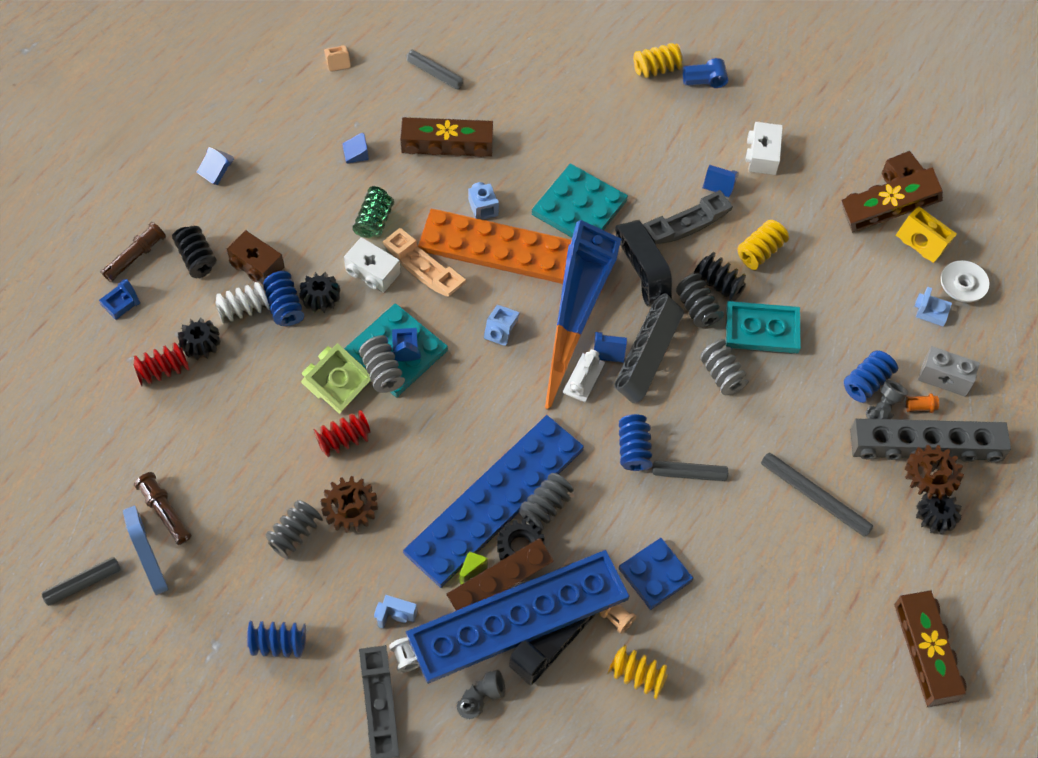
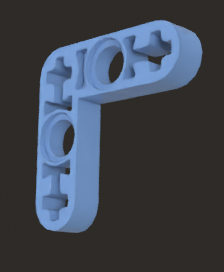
(139, 539)

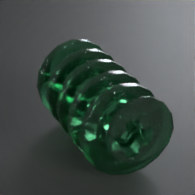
(373, 213)

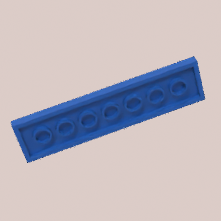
(492, 501)
(516, 616)

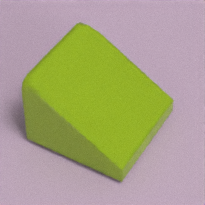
(473, 565)

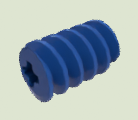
(283, 299)
(870, 375)
(635, 443)
(276, 640)

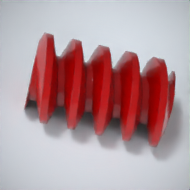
(160, 363)
(343, 433)

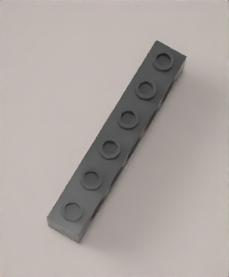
(966, 433)

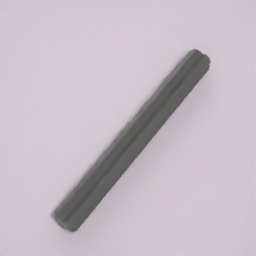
(817, 494)

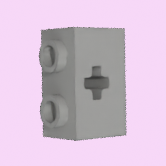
(948, 371)

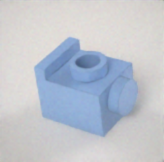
(483, 201)

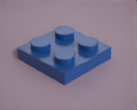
(655, 573)

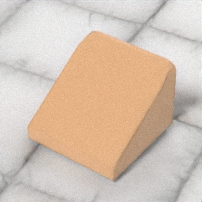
(337, 58)

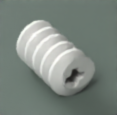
(241, 302)

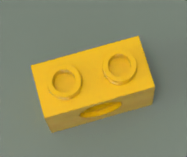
(920, 224)

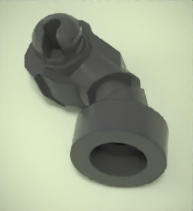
(892, 394)
(472, 701)

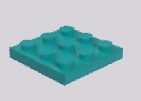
(578, 197)
(396, 318)

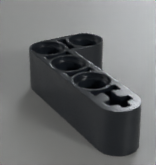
(646, 260)
(535, 657)

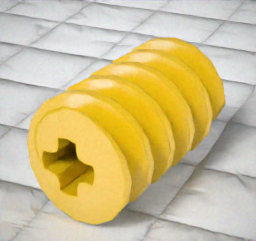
(659, 59)
(762, 244)
(638, 671)

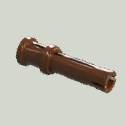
(140, 245)
(157, 499)

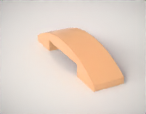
(421, 265)

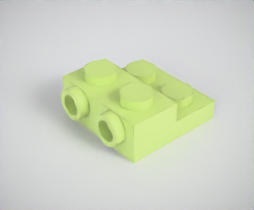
(335, 377)

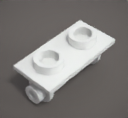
(584, 376)

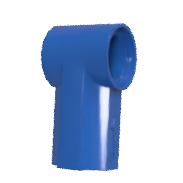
(711, 73)

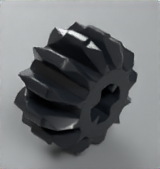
(319, 292)
(199, 338)
(942, 520)

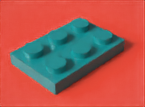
(763, 327)

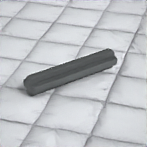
(434, 69)
(690, 470)
(81, 581)

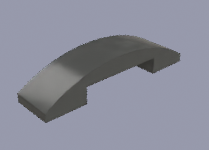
(689, 221)
(379, 702)

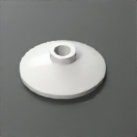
(970, 275)

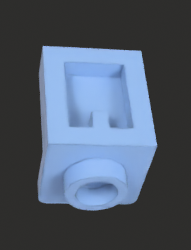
(932, 308)
(500, 324)
(398, 609)

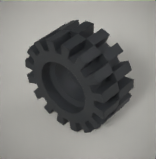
(513, 531)

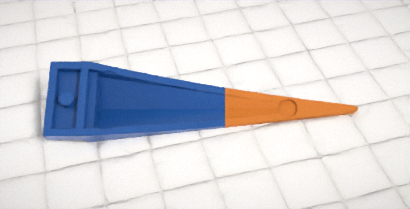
(586, 271)

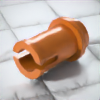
(922, 403)

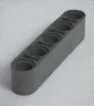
(649, 348)

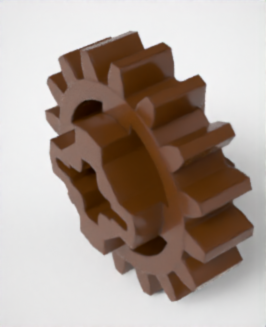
(925, 462)
(346, 494)

